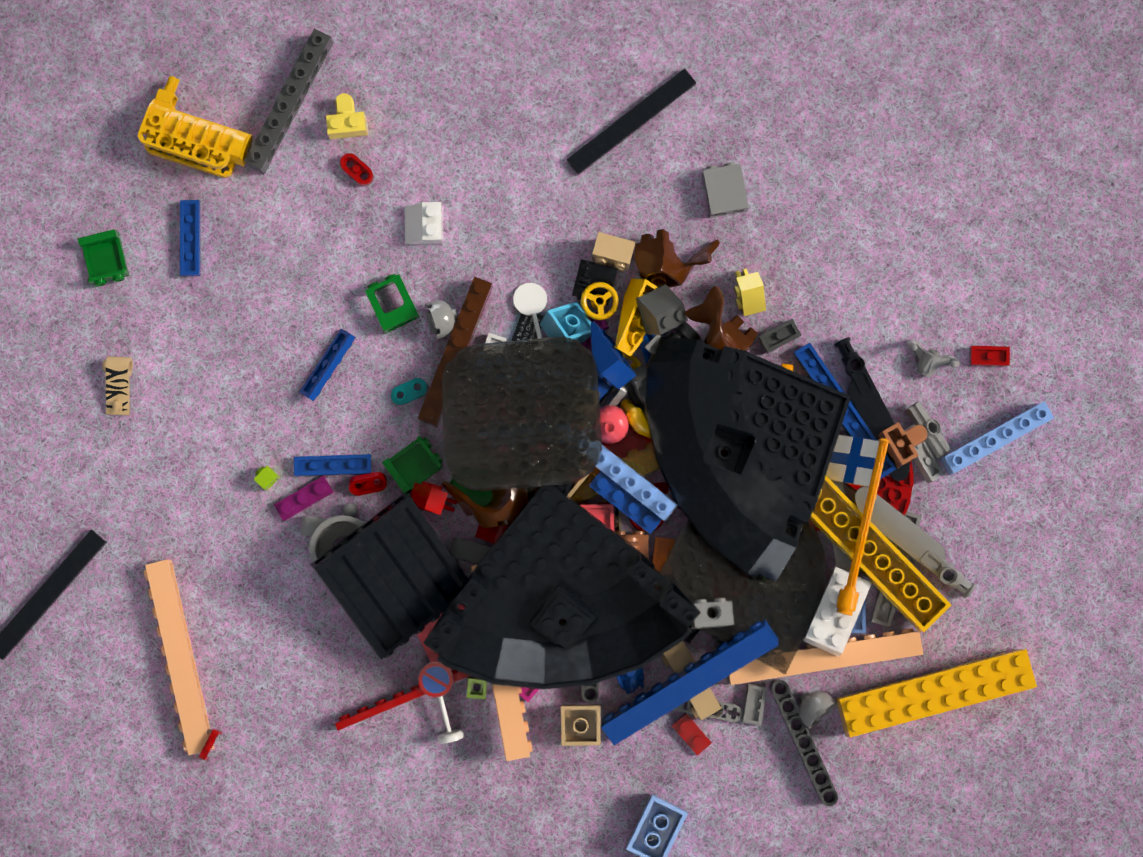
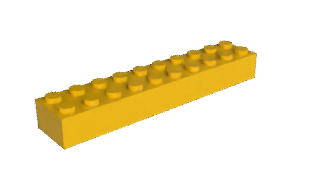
(880, 559)
(935, 692)

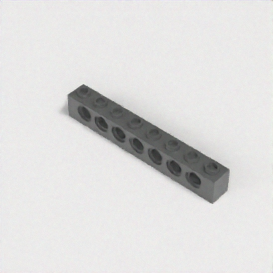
(289, 101)

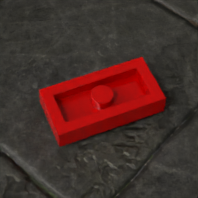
(989, 356)
(691, 734)

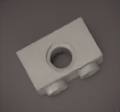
(723, 612)

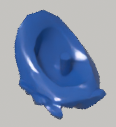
(631, 680)

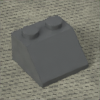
(661, 310)

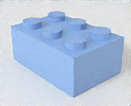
(656, 828)

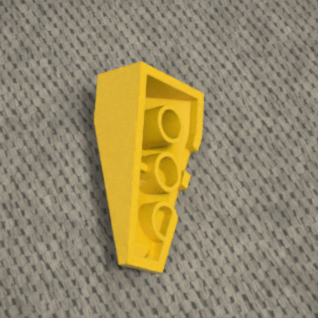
(631, 327)

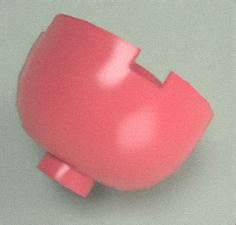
(613, 424)

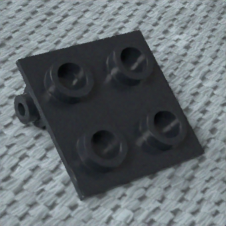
(590, 273)

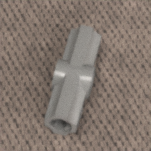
(934, 437)

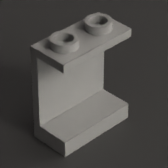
(725, 189)

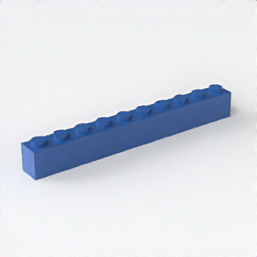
(689, 682)

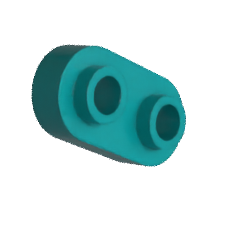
(410, 393)

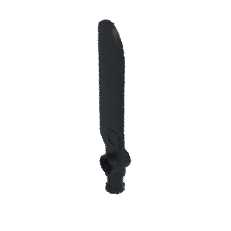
(868, 400)

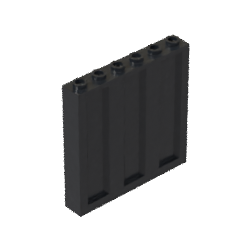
(391, 576)

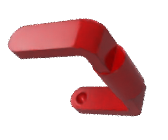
(209, 743)

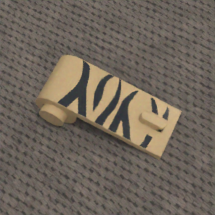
(117, 384)

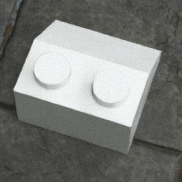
(424, 223)

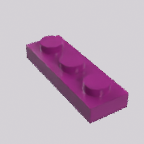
(303, 498)

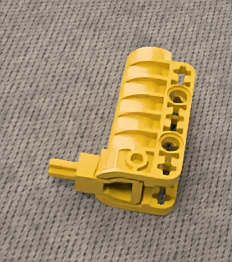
(191, 135)

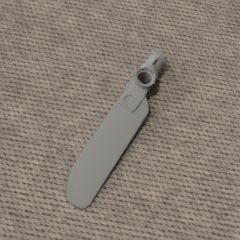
(913, 541)

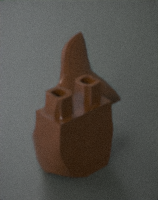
(661, 265)
(720, 335)
(500, 511)

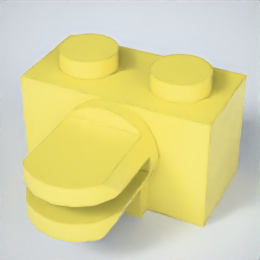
(346, 121)
(749, 293)

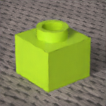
(266, 477)
(471, 693)

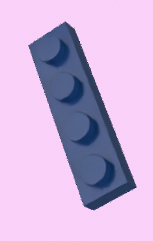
(189, 237)
(327, 364)
(332, 465)
(625, 502)

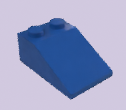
(609, 361)

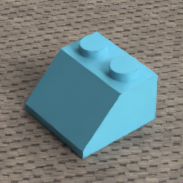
(567, 322)

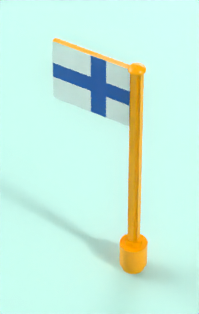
(861, 464)

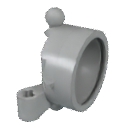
(327, 531)

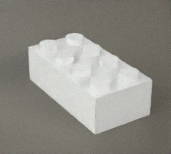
(831, 629)

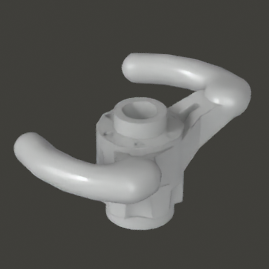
(930, 359)

